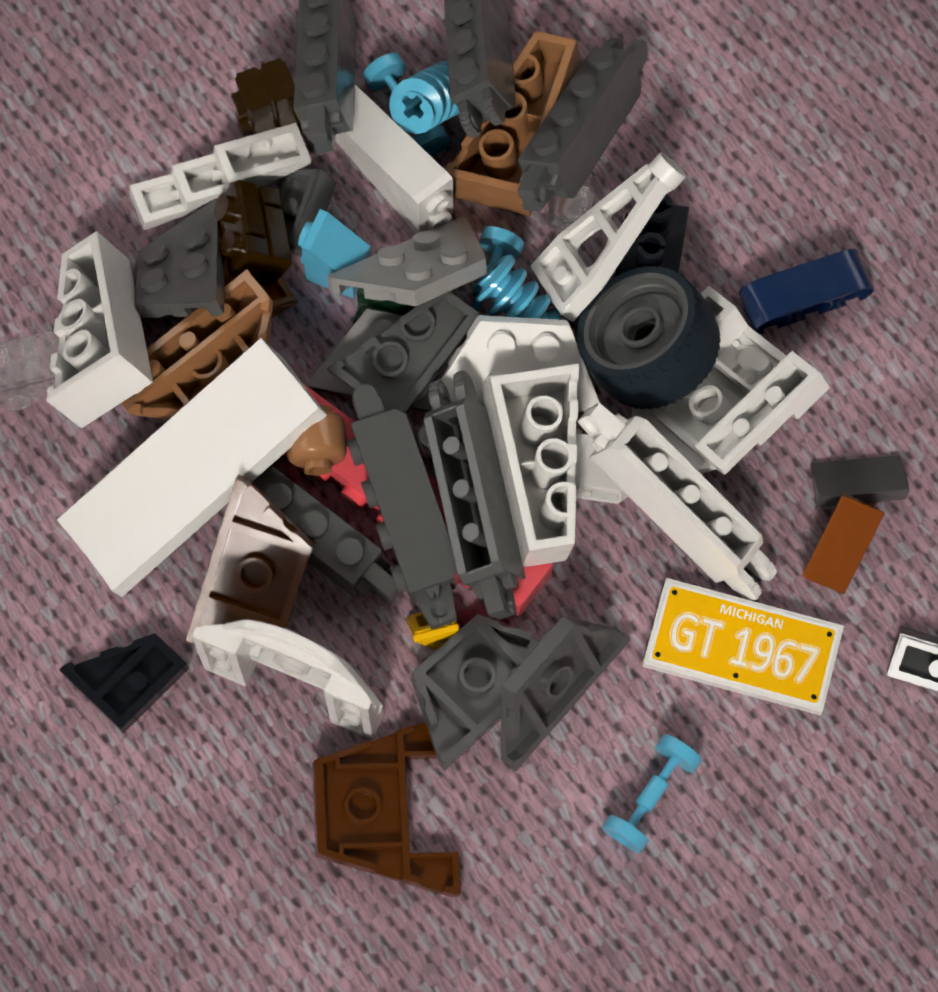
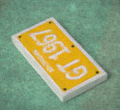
(743, 646)

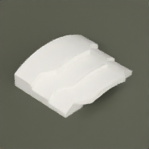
(741, 399)
(238, 646)

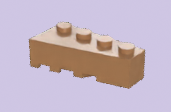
(488, 164)

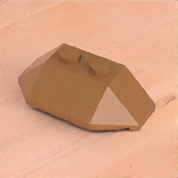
(203, 348)

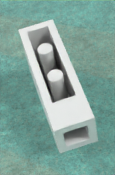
(398, 166)

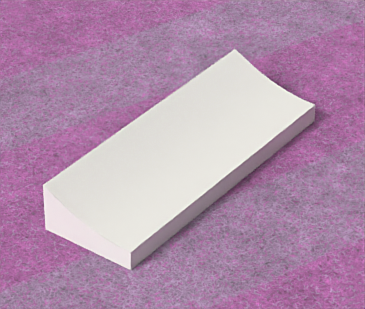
(191, 466)

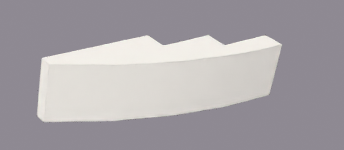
(196, 182)

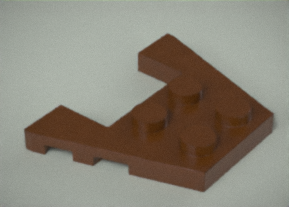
(365, 812)

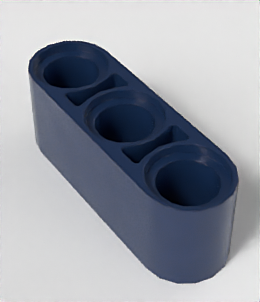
(804, 289)

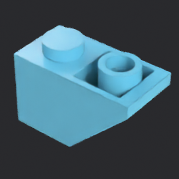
(329, 248)

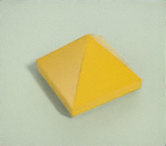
(424, 635)

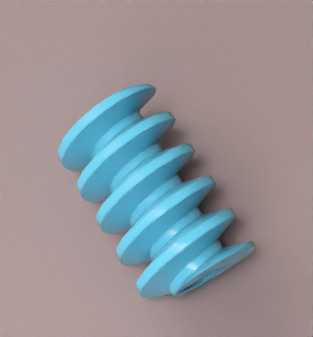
(423, 100)
(510, 294)

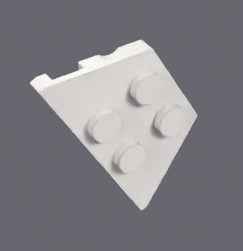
(517, 345)

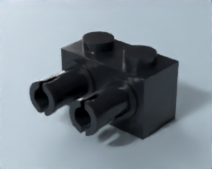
(660, 239)

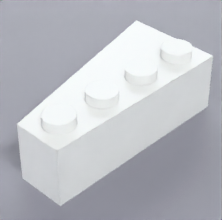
(99, 333)
(537, 453)

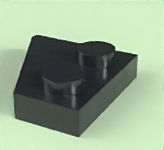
(127, 678)

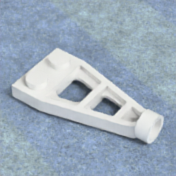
(561, 268)

